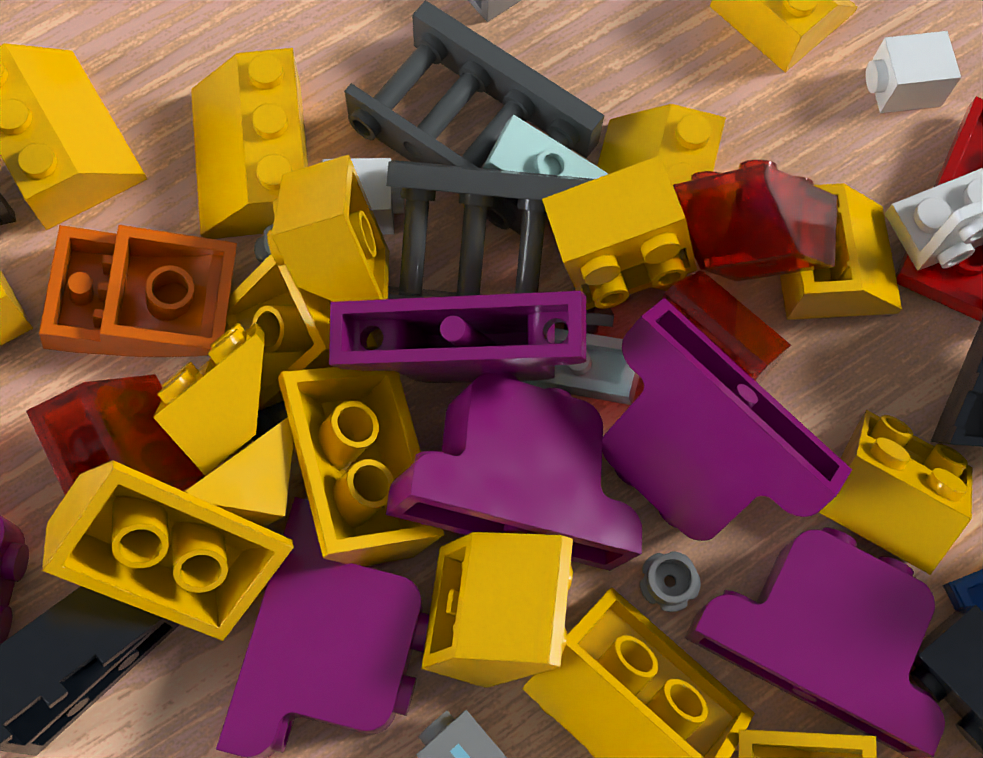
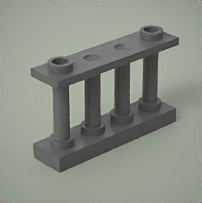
(481, 69)
(477, 193)

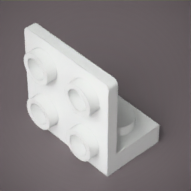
(941, 221)

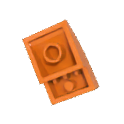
(136, 293)

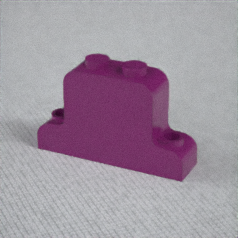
(460, 335)
(710, 435)
(520, 466)
(836, 636)
(324, 648)

